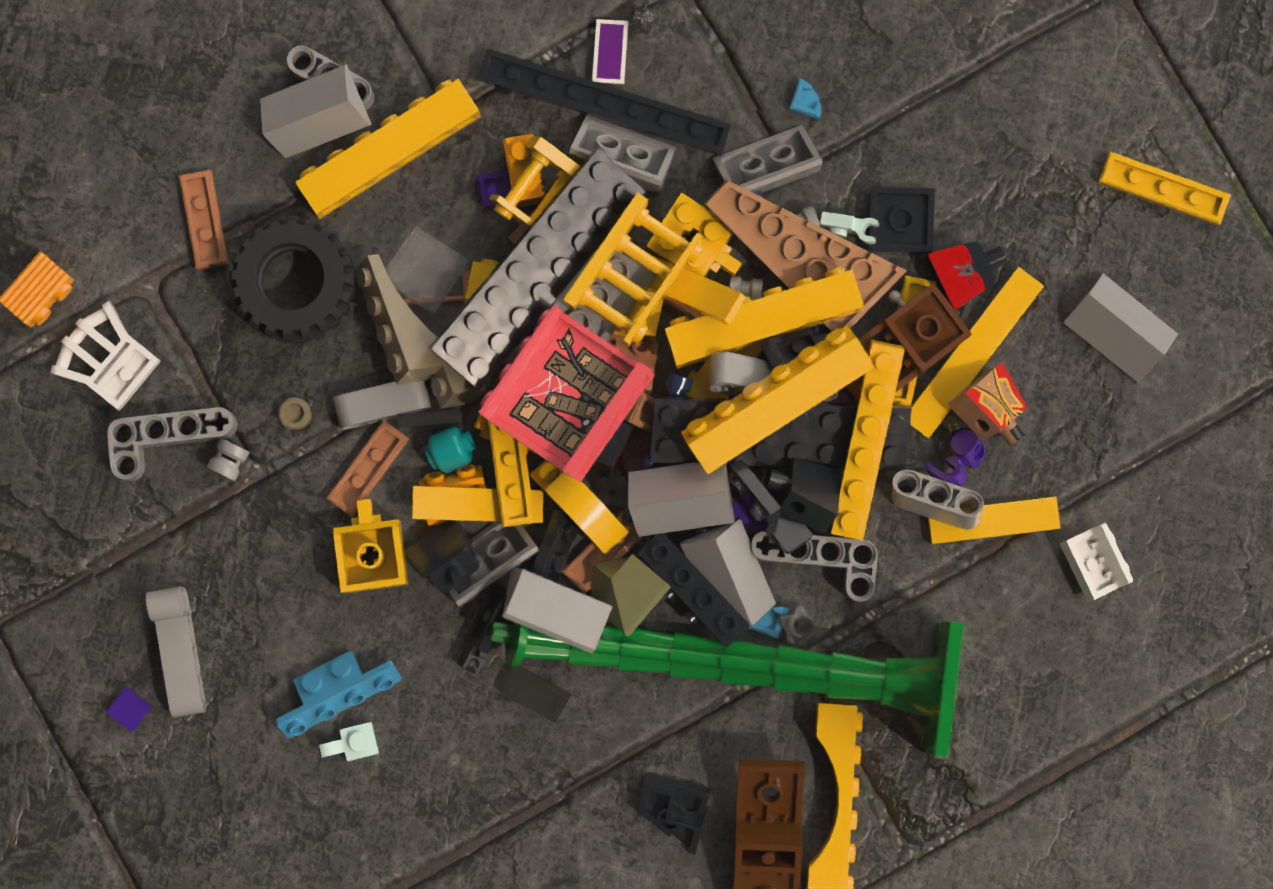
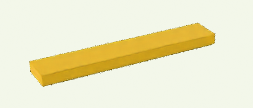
(974, 351)

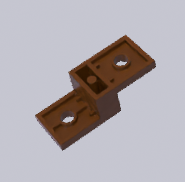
(768, 826)

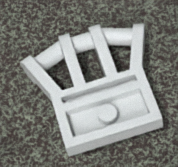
(123, 368)

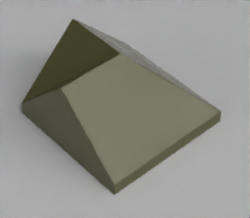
(629, 589)

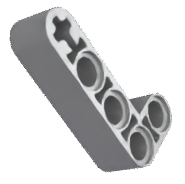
(733, 372)
(172, 435)
(814, 558)
(177, 650)

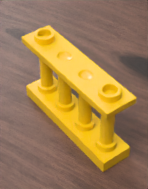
(542, 155)
(620, 242)

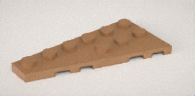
(800, 248)

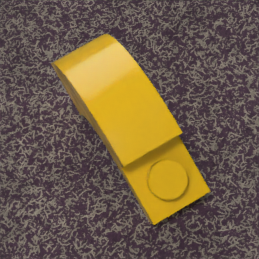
(580, 506)

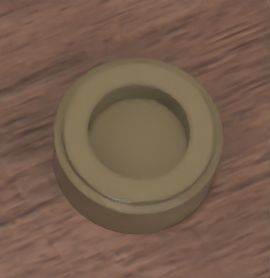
(295, 413)

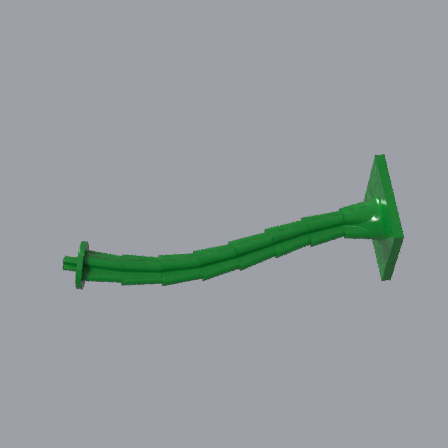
(907, 684)

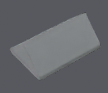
(313, 112)
(636, 154)
(770, 161)
(1120, 328)
(679, 498)
(497, 553)
(732, 568)
(555, 610)

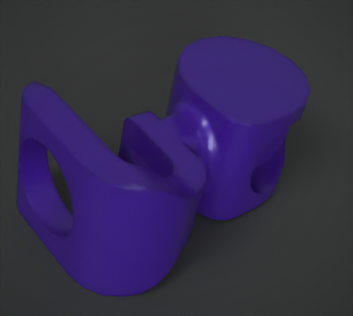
(967, 452)

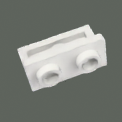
(1096, 562)

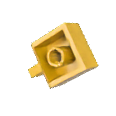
(688, 218)
(355, 540)

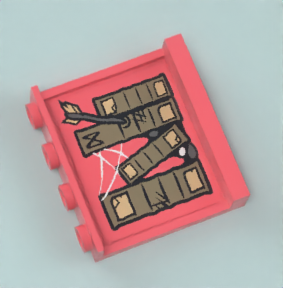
(565, 393)

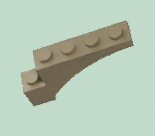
(408, 339)

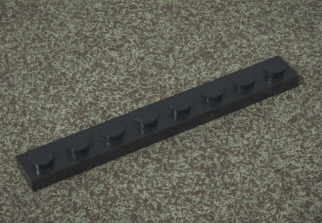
(604, 102)

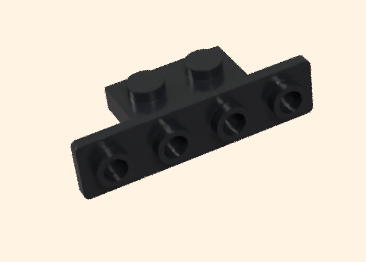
(764, 507)
(693, 591)

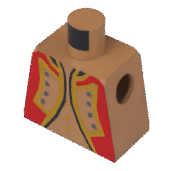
(991, 405)

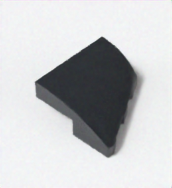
(675, 807)

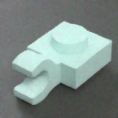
(846, 224)
(355, 741)

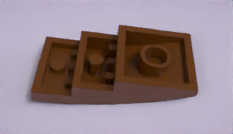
(925, 329)

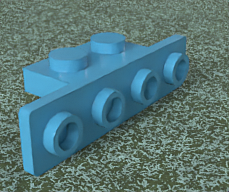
(333, 689)

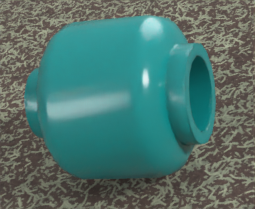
(450, 449)

